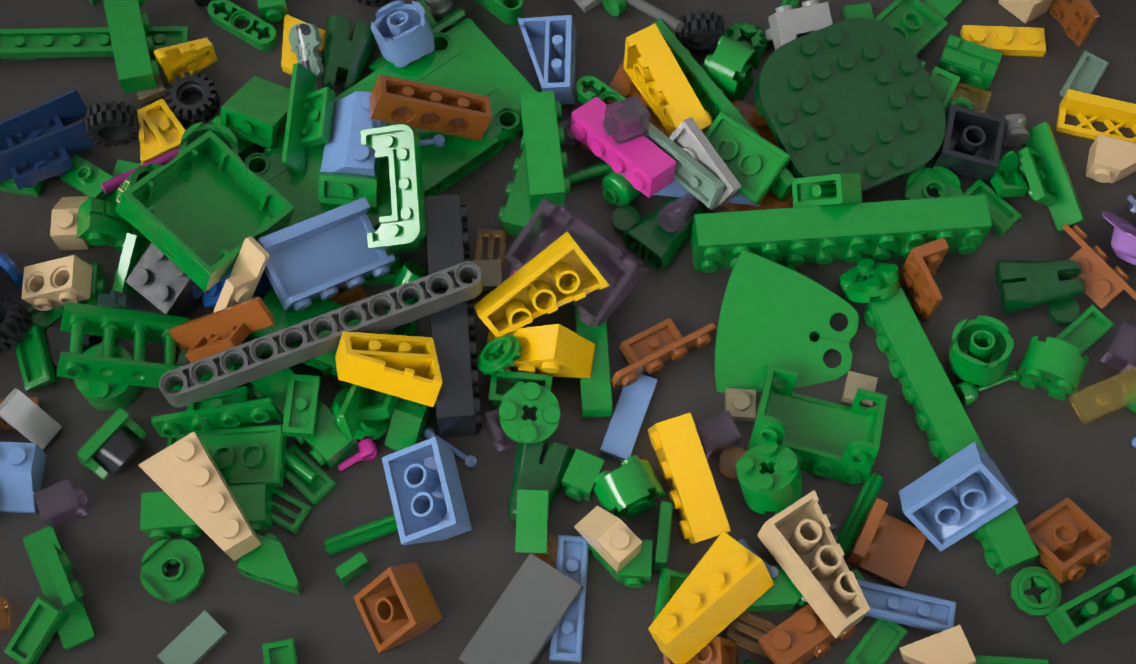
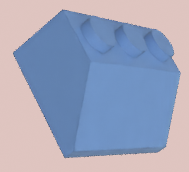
(345, 150)
(20, 476)
(426, 492)
(957, 497)

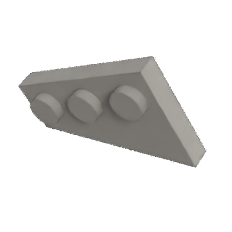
(696, 144)

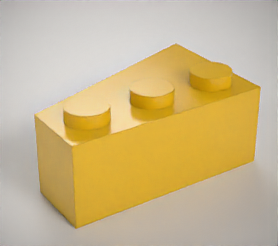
(390, 365)

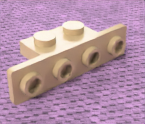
(244, 275)

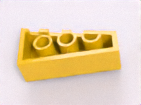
(662, 81)
(540, 287)
(688, 478)
(710, 599)

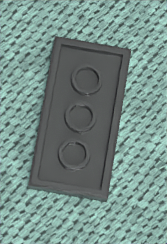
(523, 616)

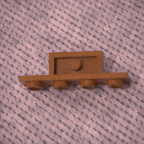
(1100, 280)
(221, 329)
(655, 346)
(800, 638)

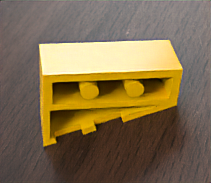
(552, 352)

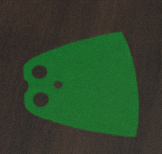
(769, 322)

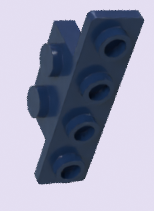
(41, 119)
(43, 156)

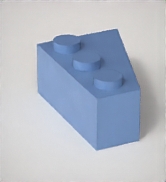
(553, 53)

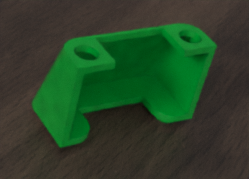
(824, 435)

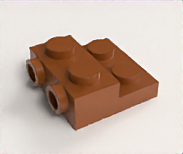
(1068, 541)

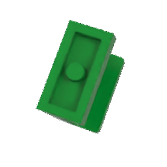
(257, 111)

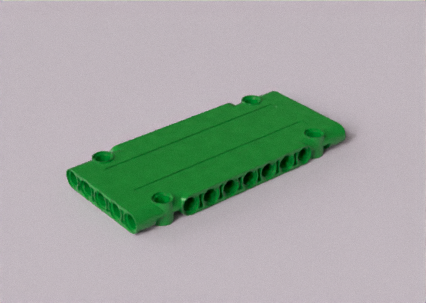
(466, 65)

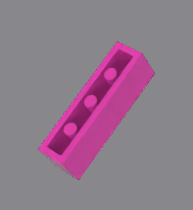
(637, 160)

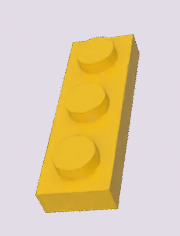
(1007, 40)

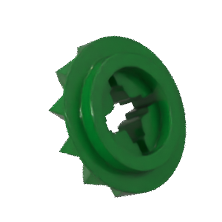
(747, 30)
(499, 355)
(1042, 580)

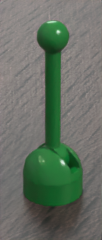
(969, 393)

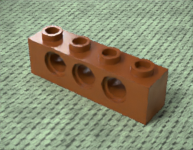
(430, 107)

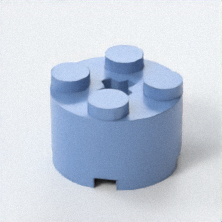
(403, 32)

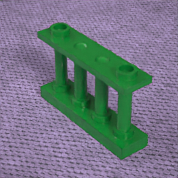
(113, 324)

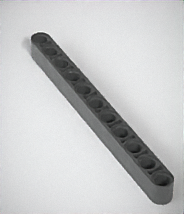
(308, 332)

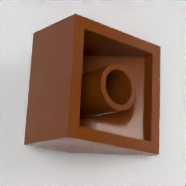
(397, 606)

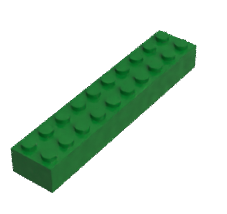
(839, 231)

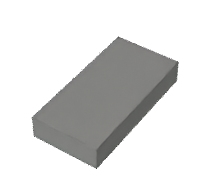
(28, 418)

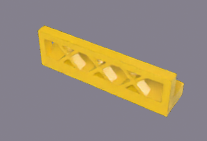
(1099, 109)

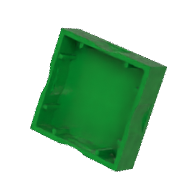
(204, 209)

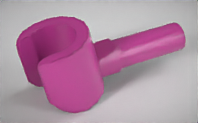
(367, 452)

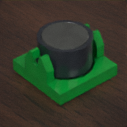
(112, 446)

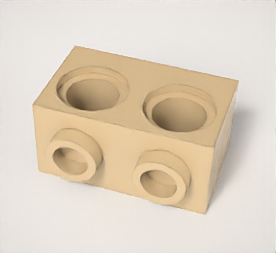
(56, 282)

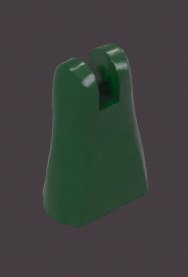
(345, 51)
(654, 241)
(1035, 283)
(539, 469)

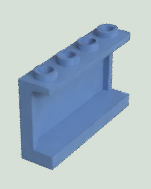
(323, 255)

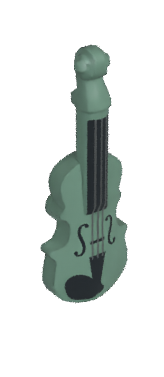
(305, 43)

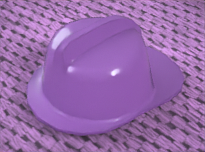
(1123, 237)

